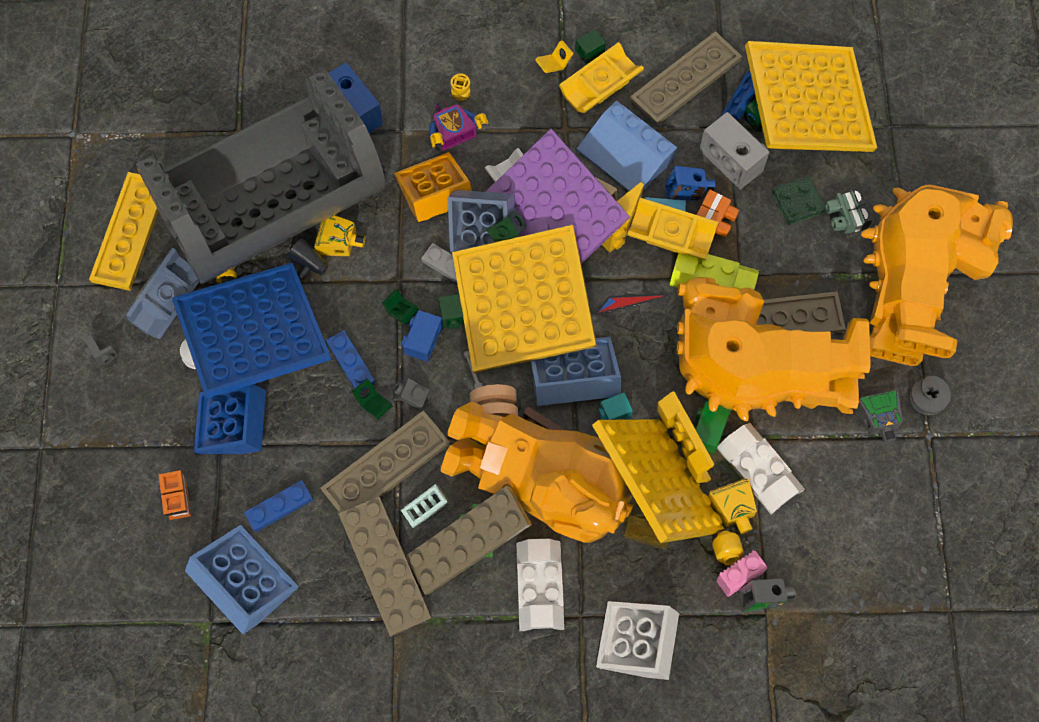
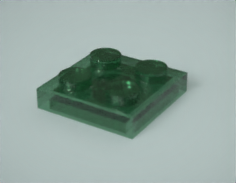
(798, 200)

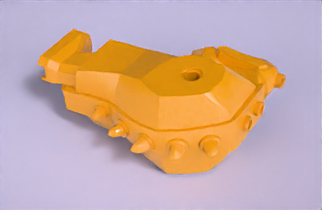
(915, 254)
(763, 364)
(554, 473)

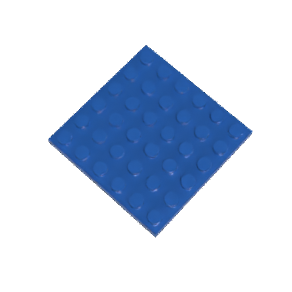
(250, 330)

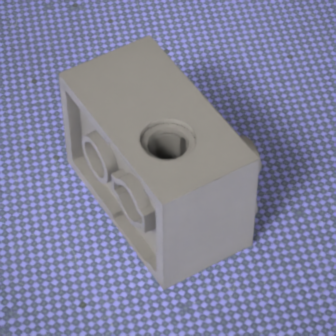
(734, 150)

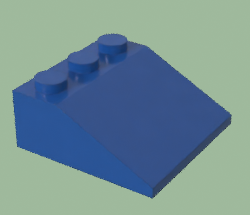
(230, 422)

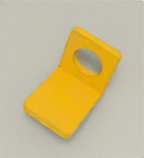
(554, 62)

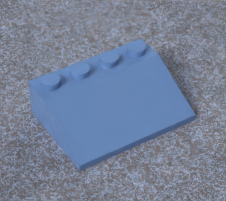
(626, 148)
(577, 375)
(240, 578)

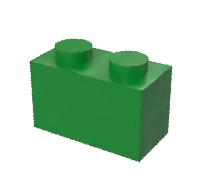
(711, 426)

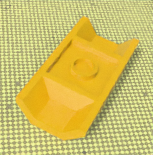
(599, 79)
(672, 229)
(697, 456)

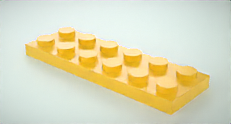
(126, 236)

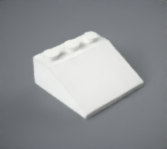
(638, 639)

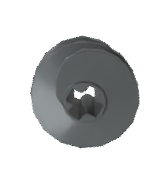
(930, 395)

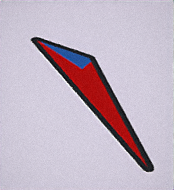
(619, 302)

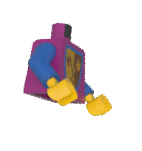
(454, 125)

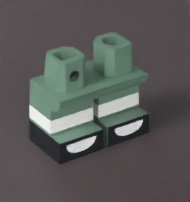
(851, 212)

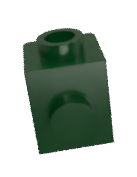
(399, 307)

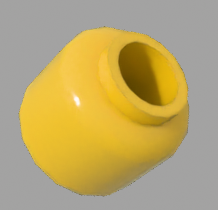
(727, 547)

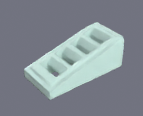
(435, 489)

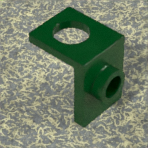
(507, 228)
(373, 402)

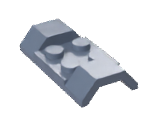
(154, 305)

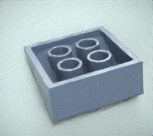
(473, 214)

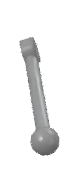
(477, 384)

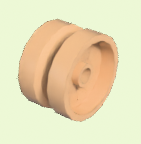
(496, 399)

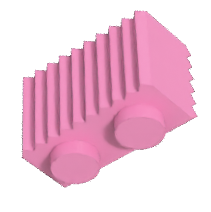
(741, 573)

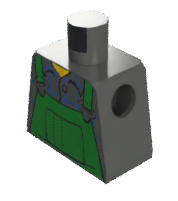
(881, 414)
(764, 594)

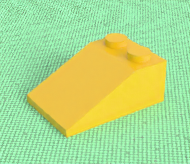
(629, 203)

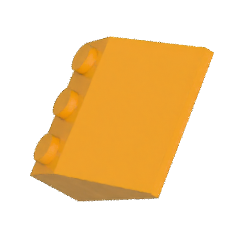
(430, 184)

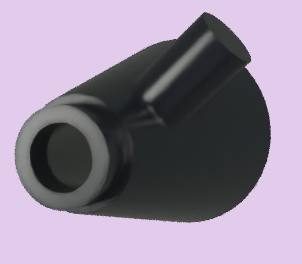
(307, 256)

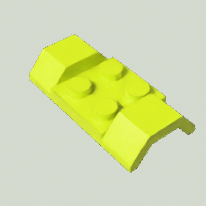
(724, 271)

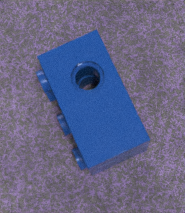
(358, 96)

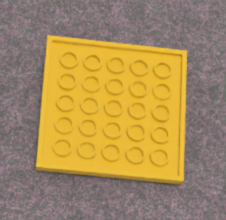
(810, 97)
(524, 299)
(659, 479)

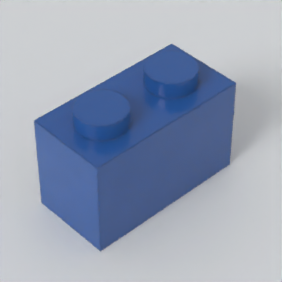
(422, 335)

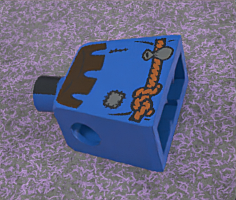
(687, 184)

